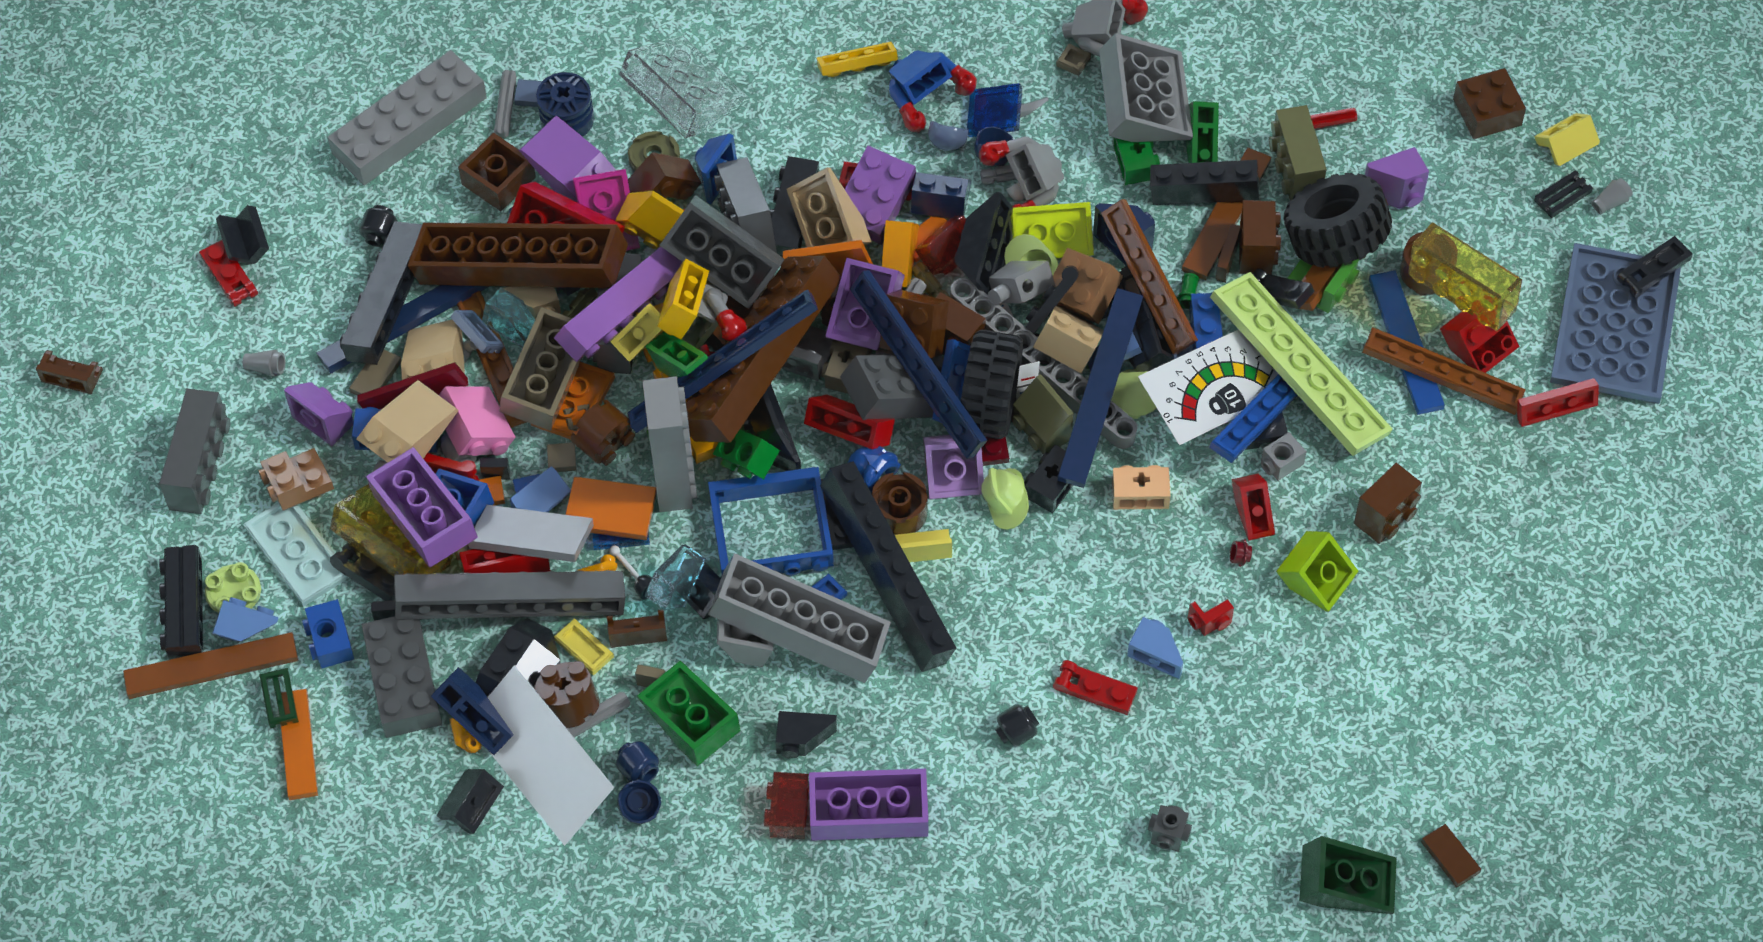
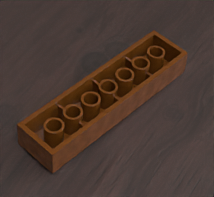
(518, 254)
(726, 402)

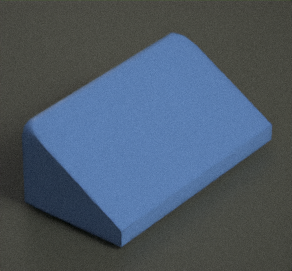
(542, 492)

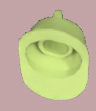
(1029, 248)
(1006, 497)

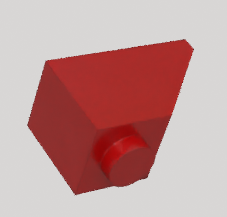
(1254, 505)

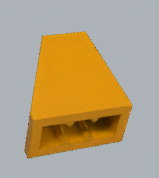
(899, 247)

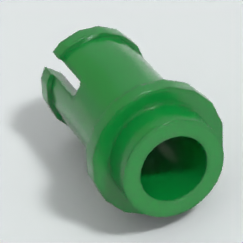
(1188, 287)

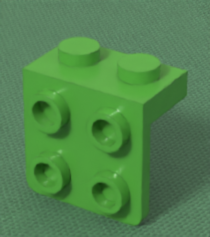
(1336, 288)

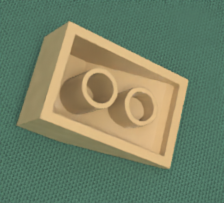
(826, 211)
(1068, 338)
(432, 348)
(407, 422)

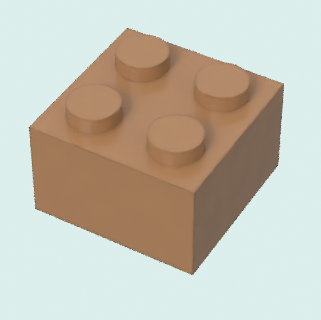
(1092, 289)

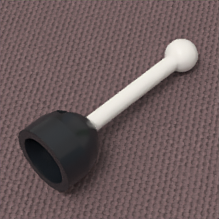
(642, 582)

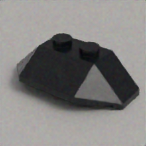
(985, 241)
(769, 424)
(523, 645)

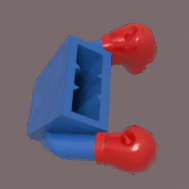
(919, 76)

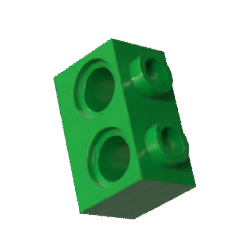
(748, 454)

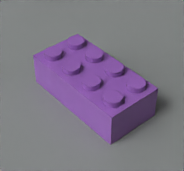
(422, 507)
(868, 804)

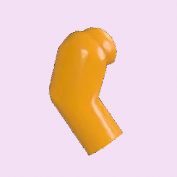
(608, 562)
(463, 738)

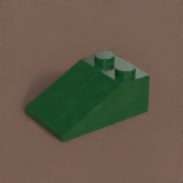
(1347, 877)

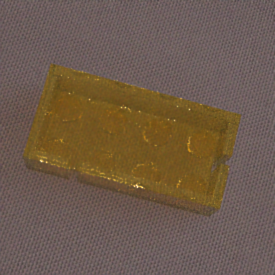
(1464, 276)
(373, 532)

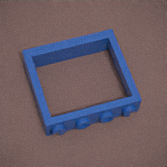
(775, 484)

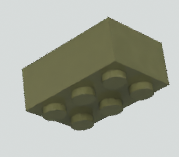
(1296, 149)

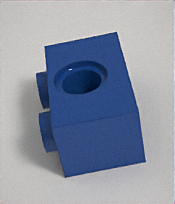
(328, 619)

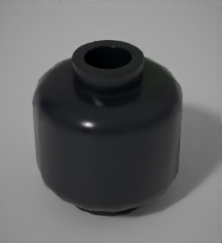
(377, 224)
(1017, 725)

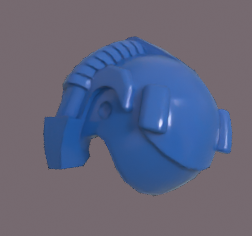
(873, 463)

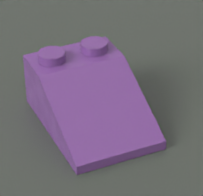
(563, 154)
(848, 319)

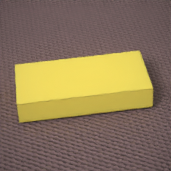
(583, 646)

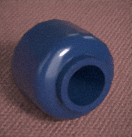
(637, 761)

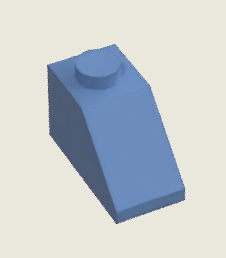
(1156, 647)

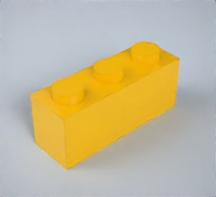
(683, 299)

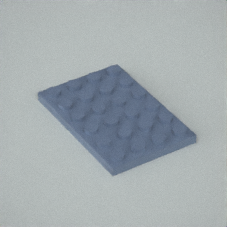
(1610, 331)

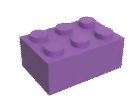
(880, 189)

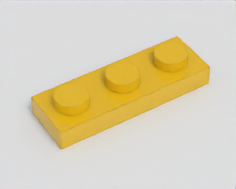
(857, 59)

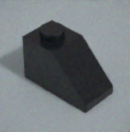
(802, 732)

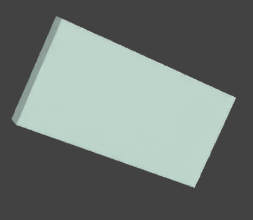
(295, 551)

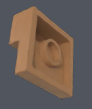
(295, 478)

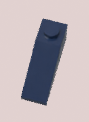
(473, 710)

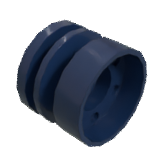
(568, 98)

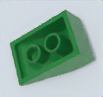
(690, 713)

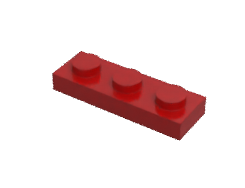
(1557, 402)

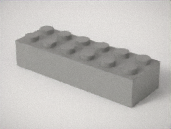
(407, 117)
(670, 443)
(799, 618)

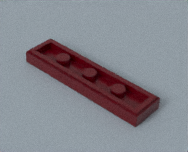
(434, 379)

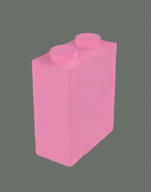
(478, 424)

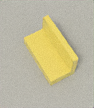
(1569, 138)
(926, 545)

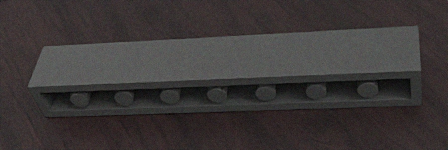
(509, 594)

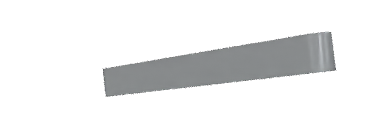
(1068, 391)

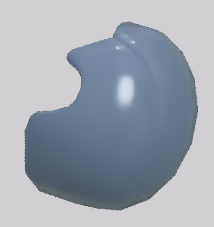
(947, 137)

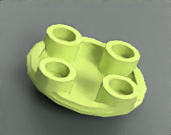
(1132, 395)
(234, 582)

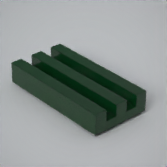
(282, 718)

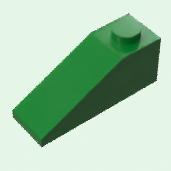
(1204, 124)
(674, 355)

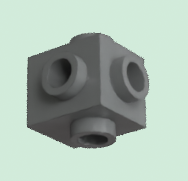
(1169, 827)

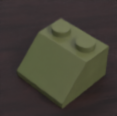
(1043, 416)

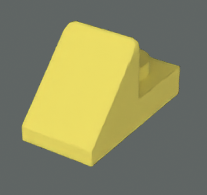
(638, 333)

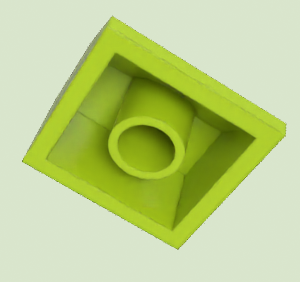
(1318, 569)

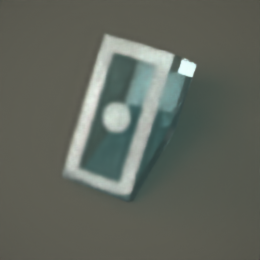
(508, 316)
(675, 578)

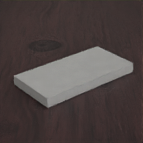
(531, 533)

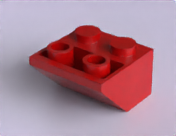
(1478, 344)

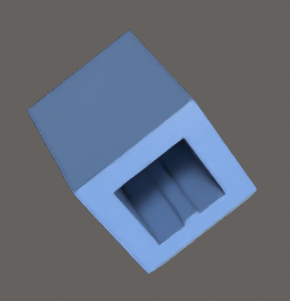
(239, 622)

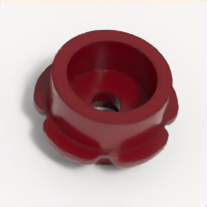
(1240, 552)

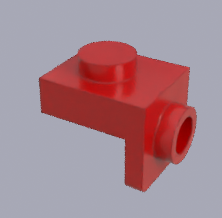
(1215, 618)

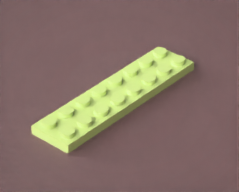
(1301, 363)

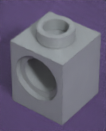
(1284, 447)

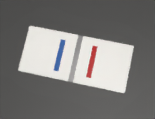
(1026, 375)

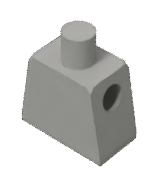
(1009, 282)

